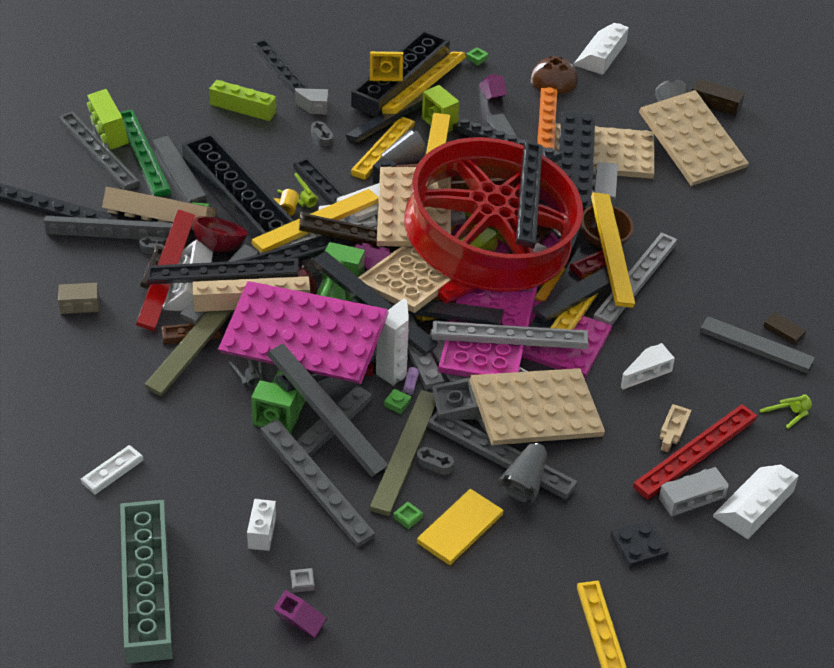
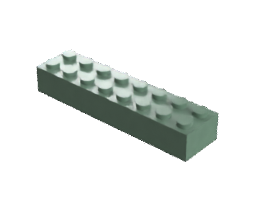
(145, 582)

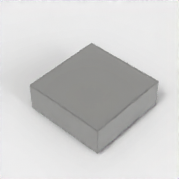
(302, 580)

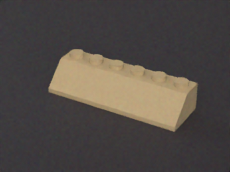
(150, 206)
(226, 293)

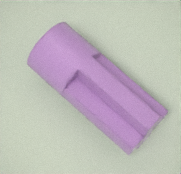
(411, 378)

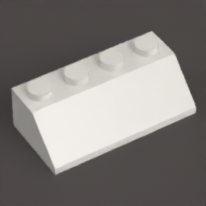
(603, 48)
(182, 293)
(393, 345)
(757, 499)

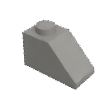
(312, 100)

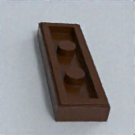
(176, 333)

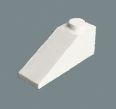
(649, 365)

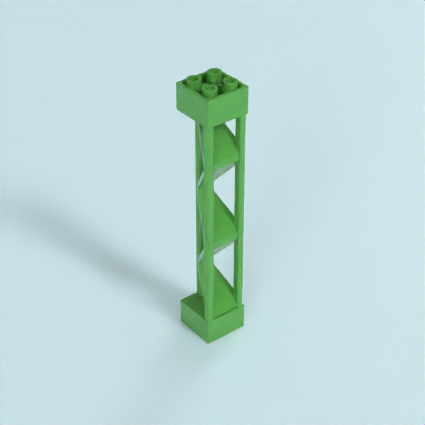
(269, 399)

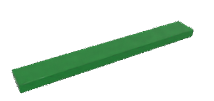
(145, 155)

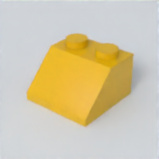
(386, 66)

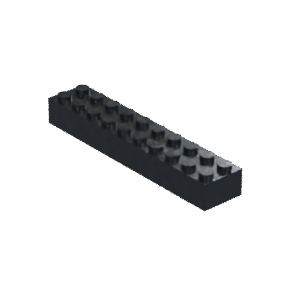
(234, 185)

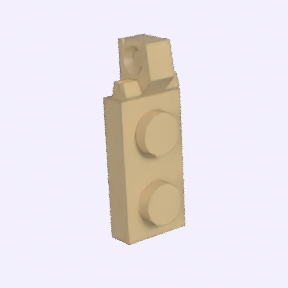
(674, 426)

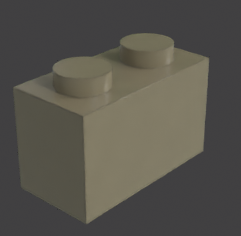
(78, 298)

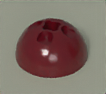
(219, 234)

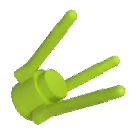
(307, 196)
(798, 405)

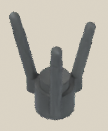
(252, 375)

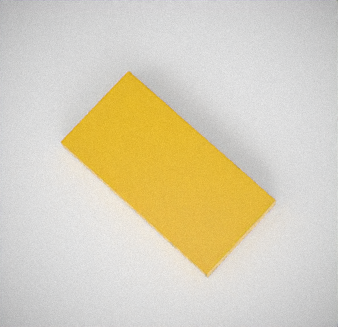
(459, 526)

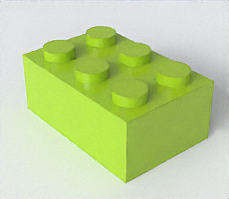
(107, 119)

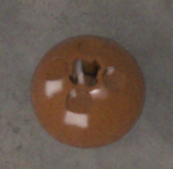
(554, 73)
(590, 229)

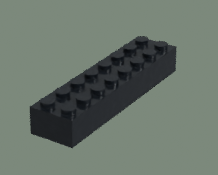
(418, 57)
(577, 151)

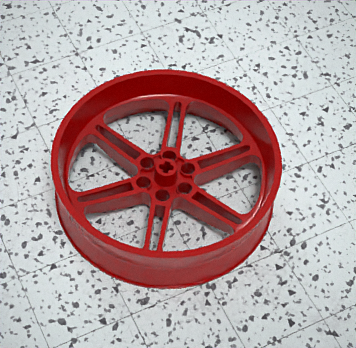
(490, 207)

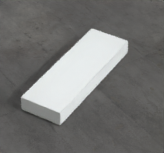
(111, 469)

